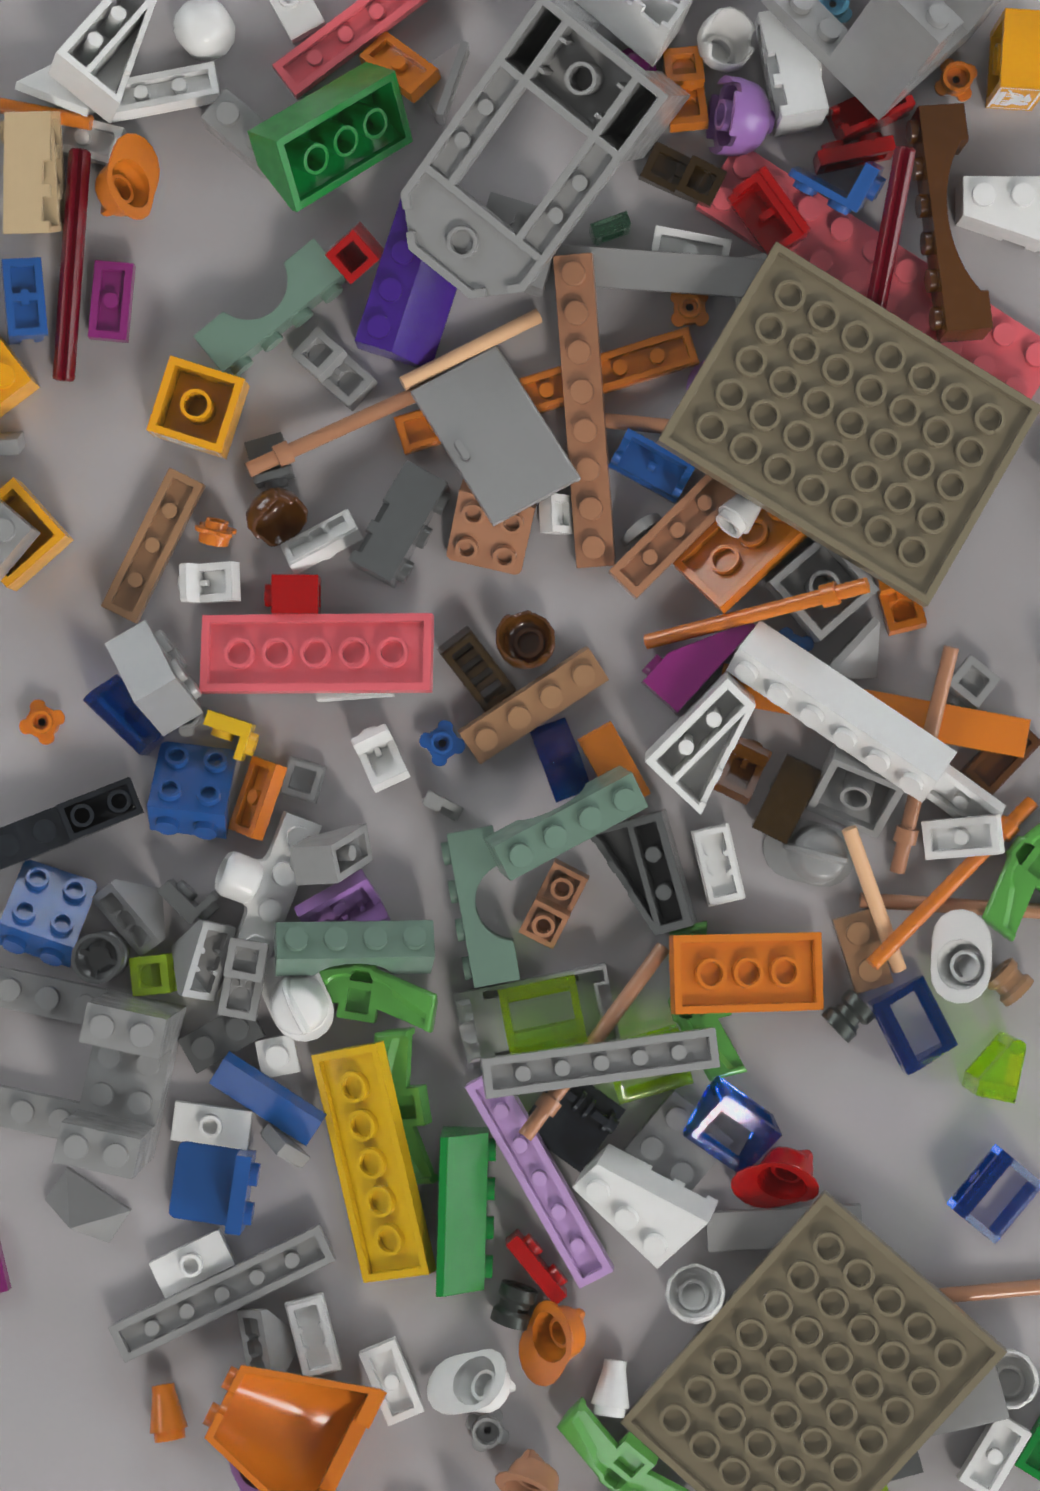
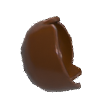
(276, 516)
(525, 640)

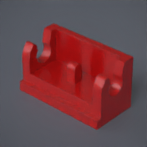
(852, 119)
(768, 211)

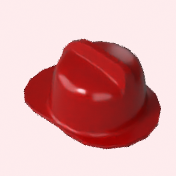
(778, 1180)

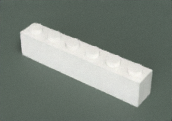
(841, 711)

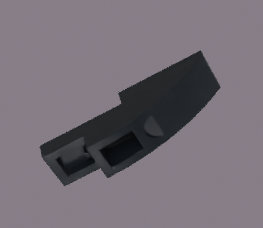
(68, 822)

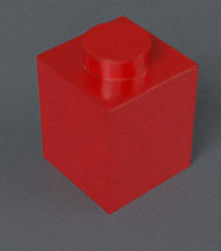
(355, 252)
(293, 594)

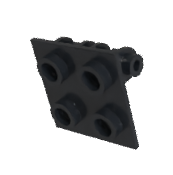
(580, 1124)

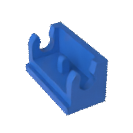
(24, 299)
(651, 466)

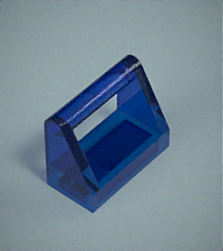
(117, 709)
(894, 1034)
(725, 1097)
(979, 1184)

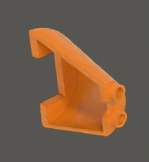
(290, 1427)

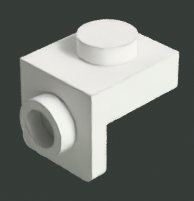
(209, 582)
(380, 757)

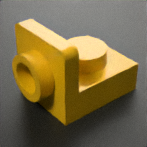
(227, 727)

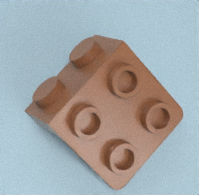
(482, 545)

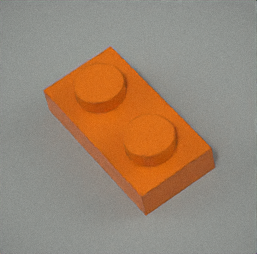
(413, 72)
(257, 798)

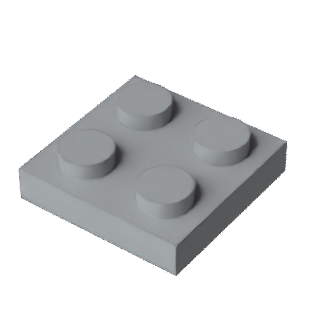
(666, 1149)

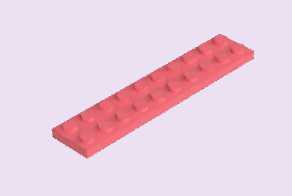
(847, 252)

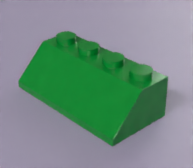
(332, 134)
(463, 1210)

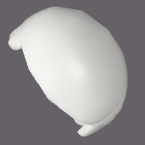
(204, 29)
(726, 39)
(695, 1293)
(1017, 1378)

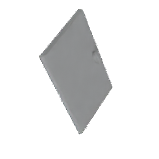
(491, 420)

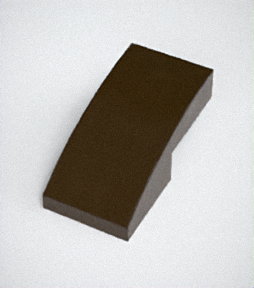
(682, 176)
(786, 798)

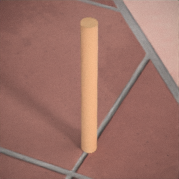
(470, 349)
(872, 893)

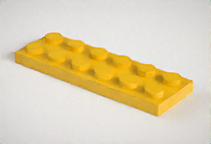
(373, 1162)

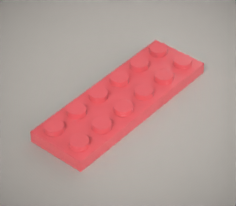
(317, 653)

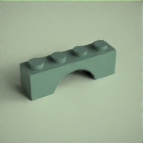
(235, 341)
(539, 839)
(314, 946)
(490, 955)

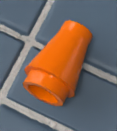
(167, 1415)

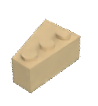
(33, 172)

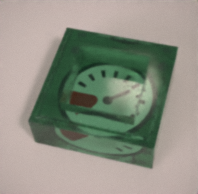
(610, 228)

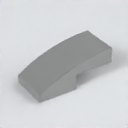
(334, 369)
(971, 684)
(243, 979)

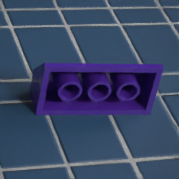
(405, 304)

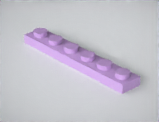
(543, 1186)

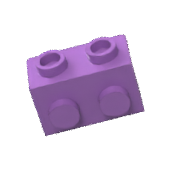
(344, 901)

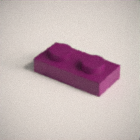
(111, 301)

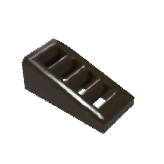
(455, 643)

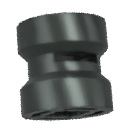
(846, 1017)
(514, 1305)

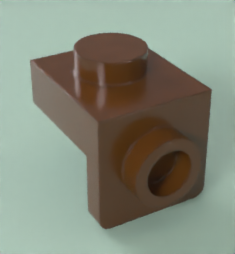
(743, 770)

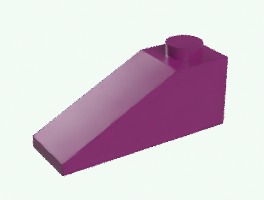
(689, 667)

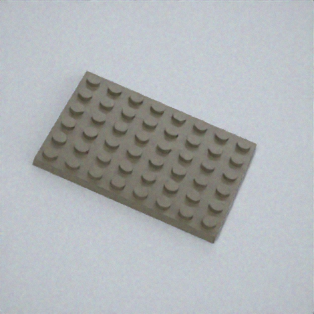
(849, 425)
(815, 1368)

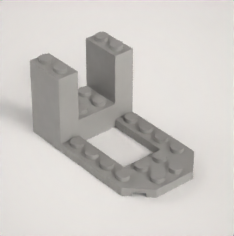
(887, 46)
(588, 85)
(126, 1077)

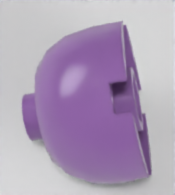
(738, 117)

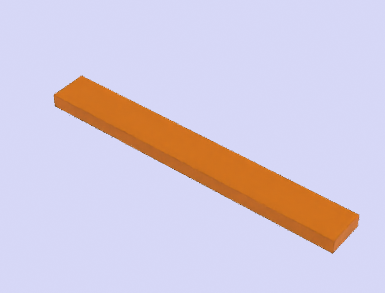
(620, 369)
(958, 727)

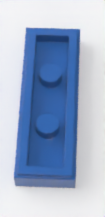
(267, 1098)

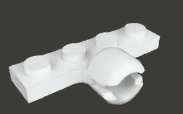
(264, 884)

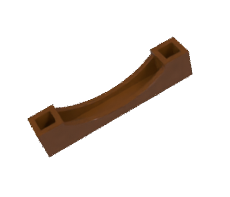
(959, 305)

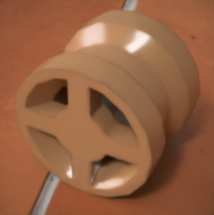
(1009, 982)

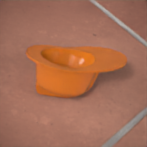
(129, 178)
(550, 1341)

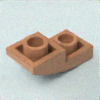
(554, 903)

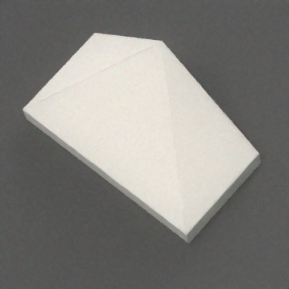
(48, 89)

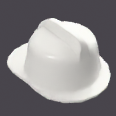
(961, 956)
(298, 1004)
(470, 1383)

